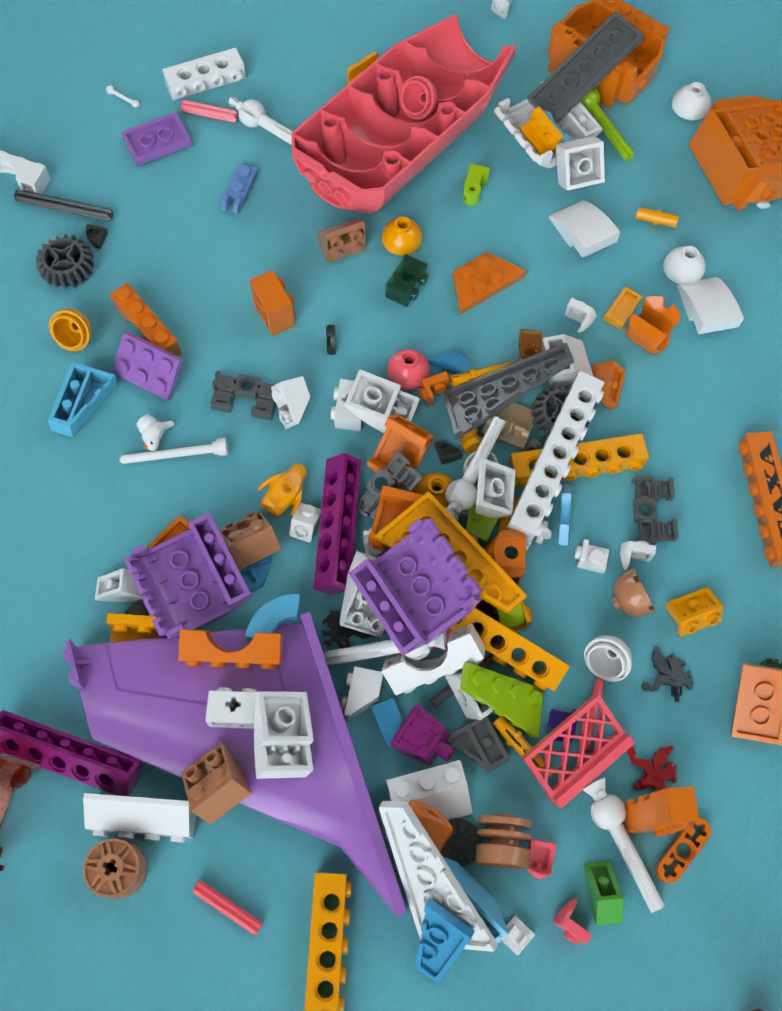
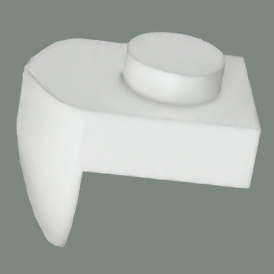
(581, 313)
(636, 550)

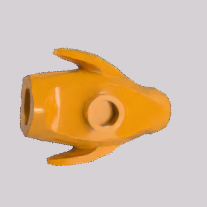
(283, 491)

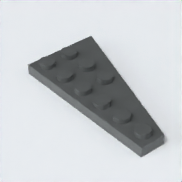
(489, 394)

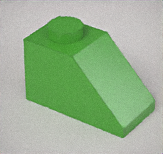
(604, 893)

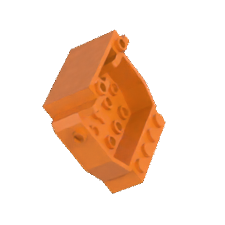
(633, 72)
(742, 149)

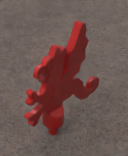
(654, 775)

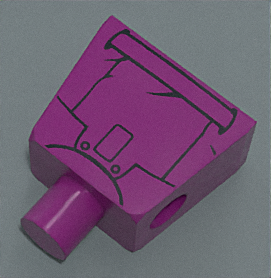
(422, 738)

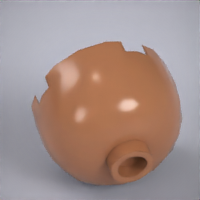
(631, 595)

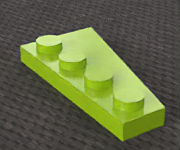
(506, 696)

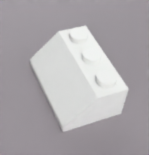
(438, 787)

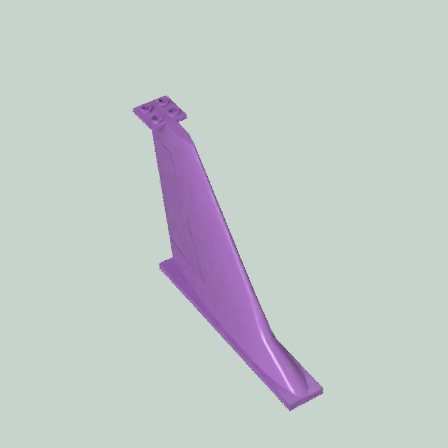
(156, 712)

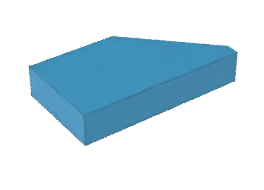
(450, 362)
(256, 574)
(387, 719)

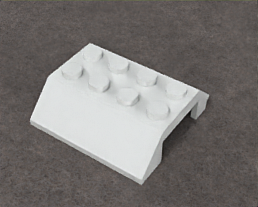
(576, 124)

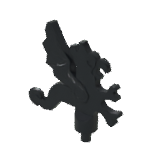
(340, 633)
(670, 676)

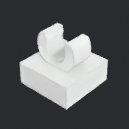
(518, 935)

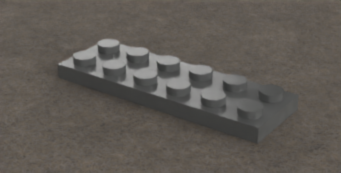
(586, 67)

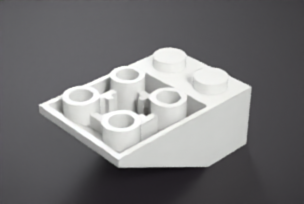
(355, 610)

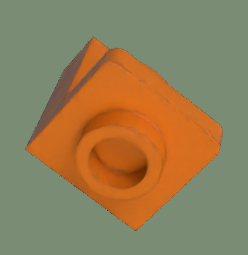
(433, 385)

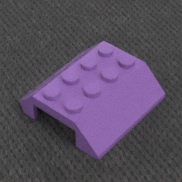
(188, 579)
(417, 587)

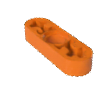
(678, 870)

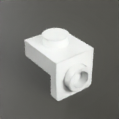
(304, 522)

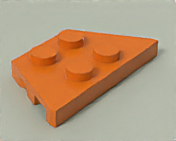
(483, 279)

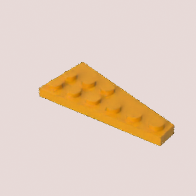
(495, 584)

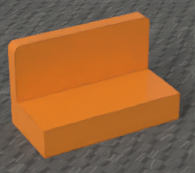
(613, 377)

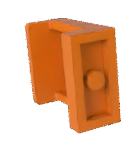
(402, 437)
(391, 505)

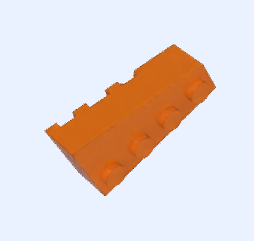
(662, 811)

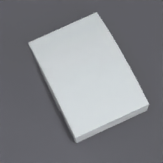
(585, 227)
(710, 305)
(376, 399)
(282, 735)

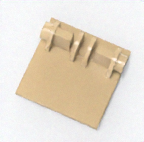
(517, 425)

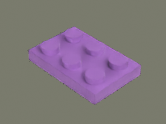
(156, 138)
(147, 365)

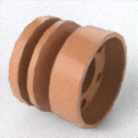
(504, 842)
(130, 874)

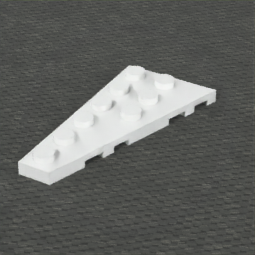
(427, 873)

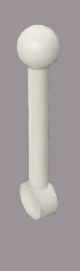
(110, 90)

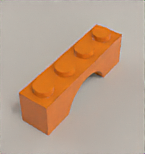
(142, 317)
(200, 646)

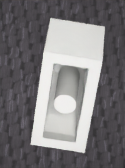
(117, 587)

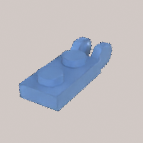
(239, 187)

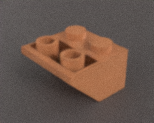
(342, 240)
(250, 539)
(215, 784)

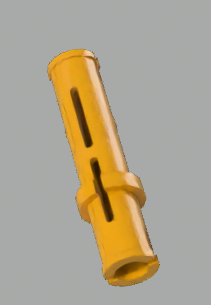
(461, 378)
(502, 726)

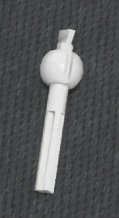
(253, 115)
(462, 493)
(380, 649)
(609, 813)

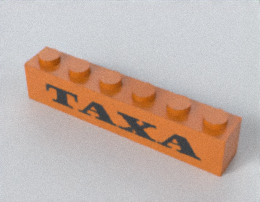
(765, 486)

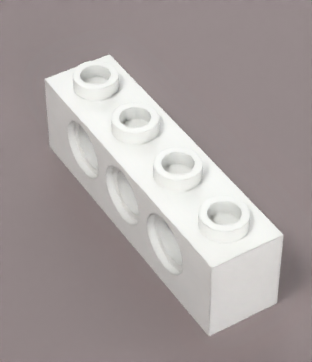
(204, 73)

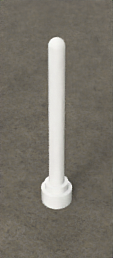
(218, 447)

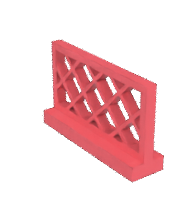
(593, 764)

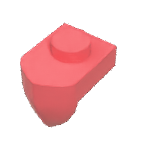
(541, 857)
(573, 932)

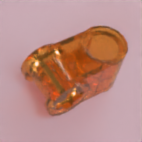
(529, 343)

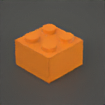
(273, 302)

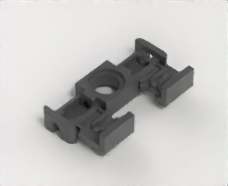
(227, 385)
(397, 466)
(647, 495)

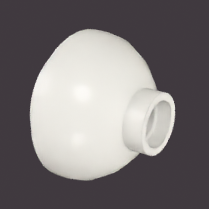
(692, 101)
(684, 265)
(608, 658)

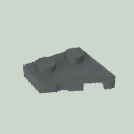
(480, 744)

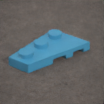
(441, 941)

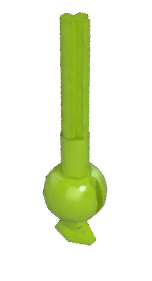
(591, 103)

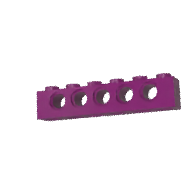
(337, 523)
(68, 755)

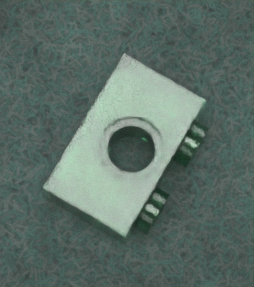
(407, 270)

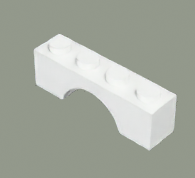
(29, 175)
(406, 674)

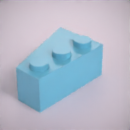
(79, 398)

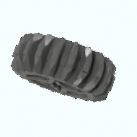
(65, 268)
(554, 399)

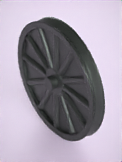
(462, 843)

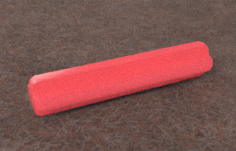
(209, 111)
(227, 907)

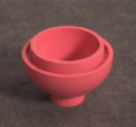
(414, 97)
(405, 374)

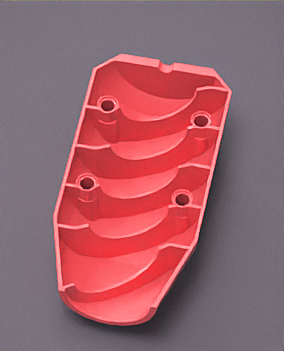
(362, 141)

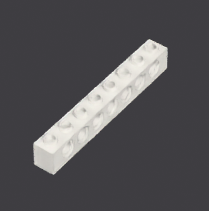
(583, 387)

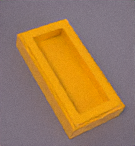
(622, 308)

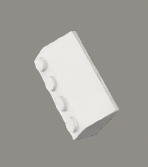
(138, 816)

